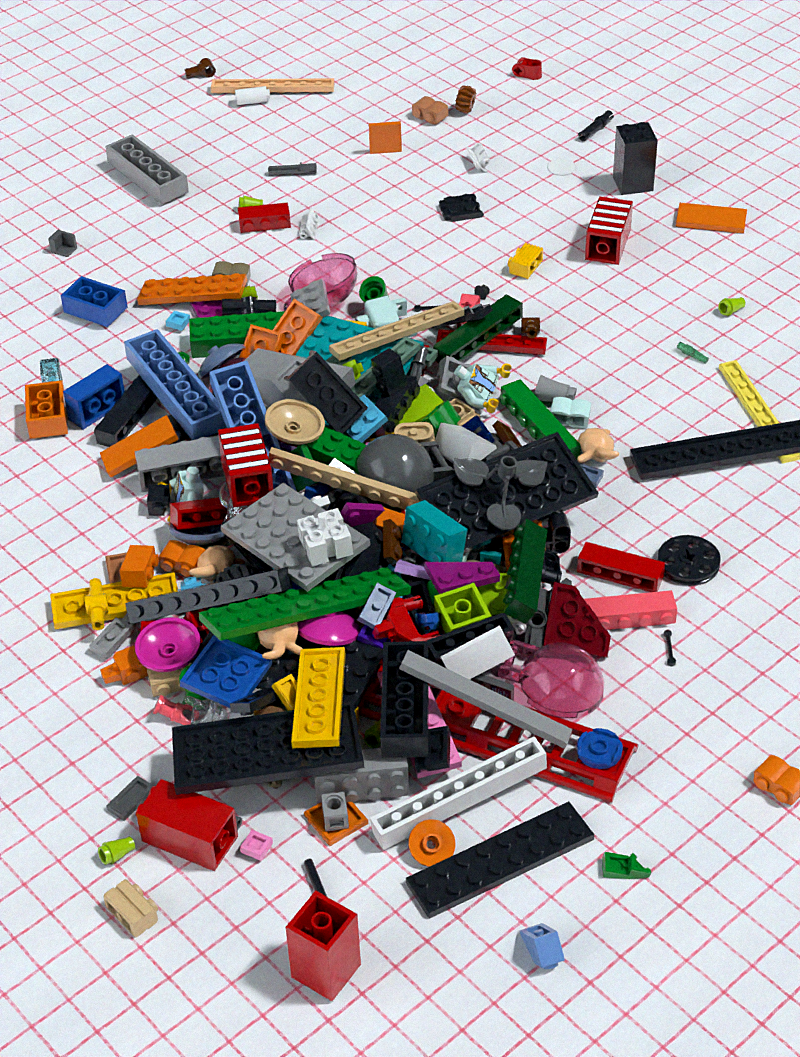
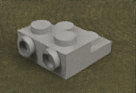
(447, 379)

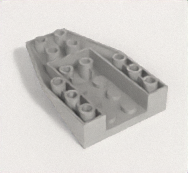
(271, 368)

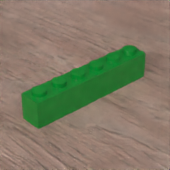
(534, 414)

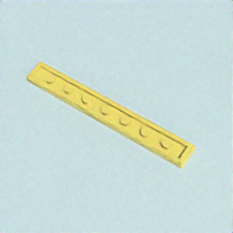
(751, 400)

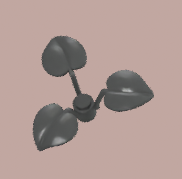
(527, 471)

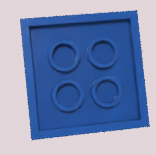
(225, 672)

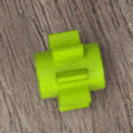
(357, 368)

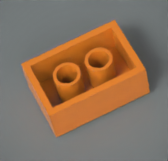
(45, 409)

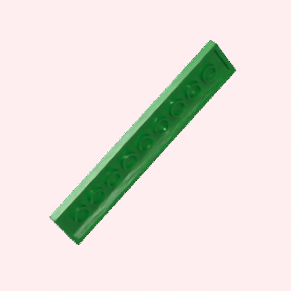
(298, 604)

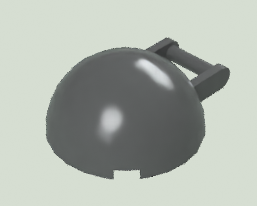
(402, 462)

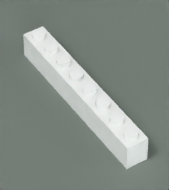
(459, 791)

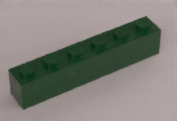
(478, 332)
(525, 571)

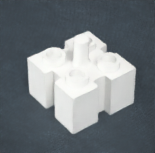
(325, 537)

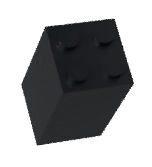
(635, 158)

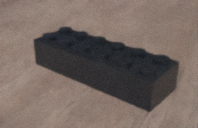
(403, 704)

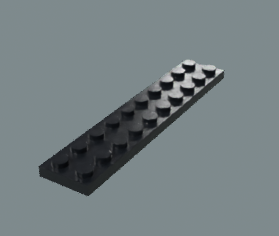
(716, 450)

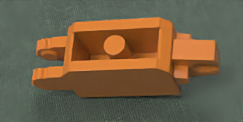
(125, 667)

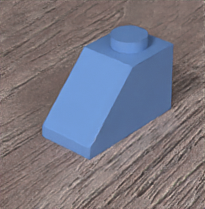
(543, 945)

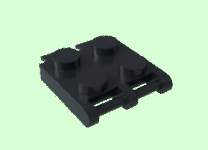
(460, 208)

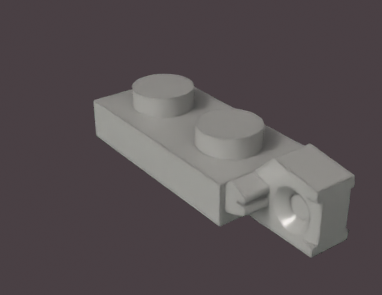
(112, 636)

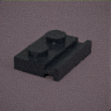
(438, 751)

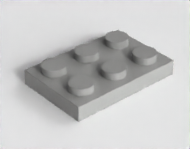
(314, 297)

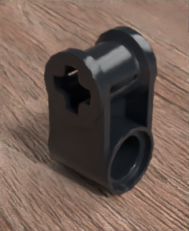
(551, 568)

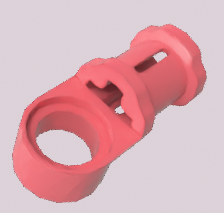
(172, 710)

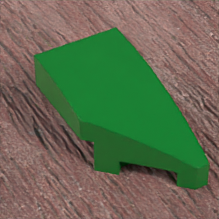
(623, 867)

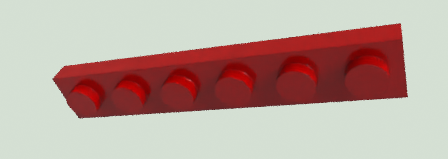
(509, 343)

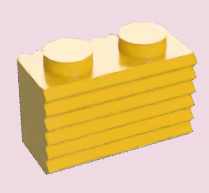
(525, 260)

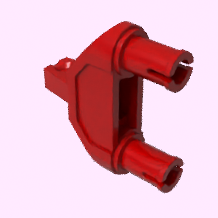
(398, 623)

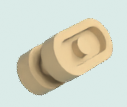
(417, 430)

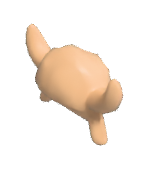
(596, 445)
(214, 561)
(279, 639)

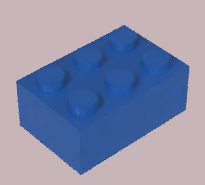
(94, 301)
(93, 396)

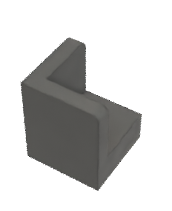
(62, 243)

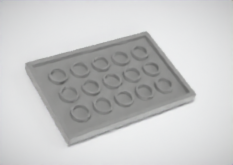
(272, 534)

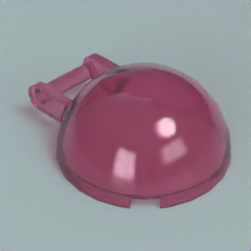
(335, 269)
(556, 678)

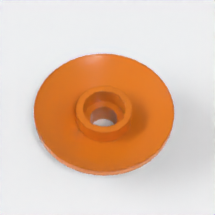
(432, 831)

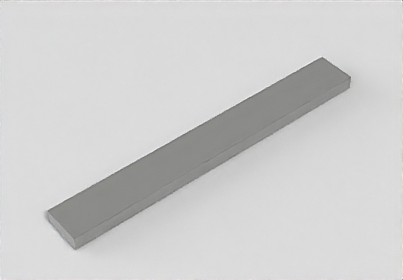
(486, 699)

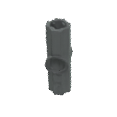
(535, 633)

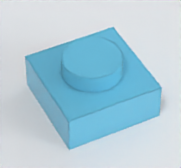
(177, 320)

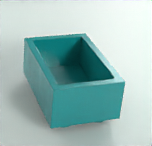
(433, 533)

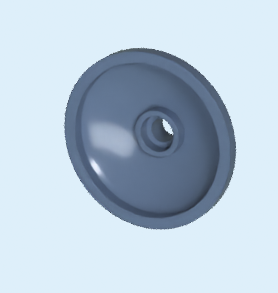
(217, 357)
(199, 535)

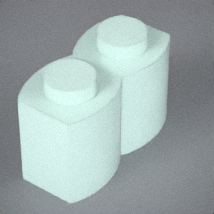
(571, 412)

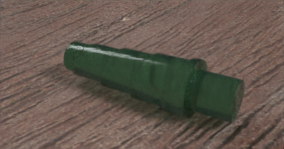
(690, 351)

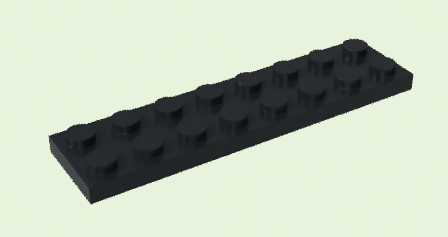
(499, 859)

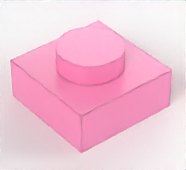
(256, 845)

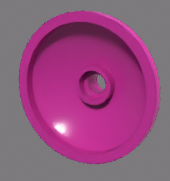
(330, 629)
(167, 644)

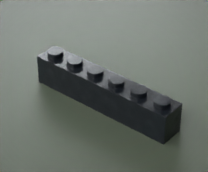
(125, 413)

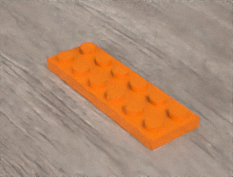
(192, 289)

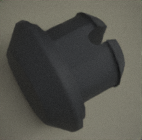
(482, 291)

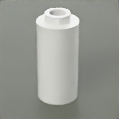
(252, 95)

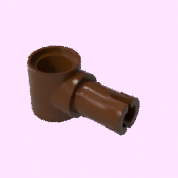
(201, 69)
(530, 326)

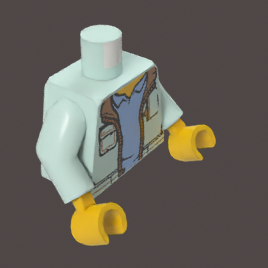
(479, 383)
(186, 486)

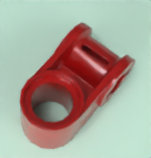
(530, 68)

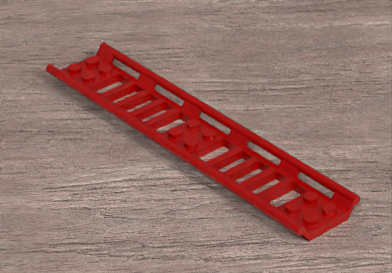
(462, 715)

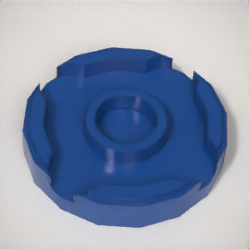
(599, 748)

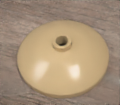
(294, 421)

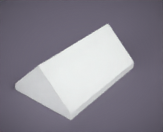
(461, 443)
(479, 654)

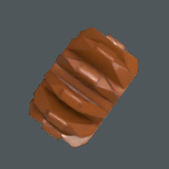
(465, 99)

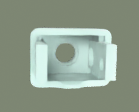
(383, 312)

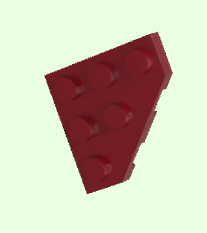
(574, 622)

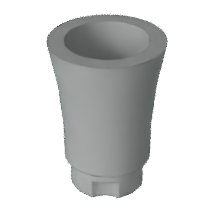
(549, 389)

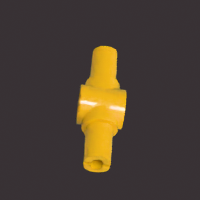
(96, 604)

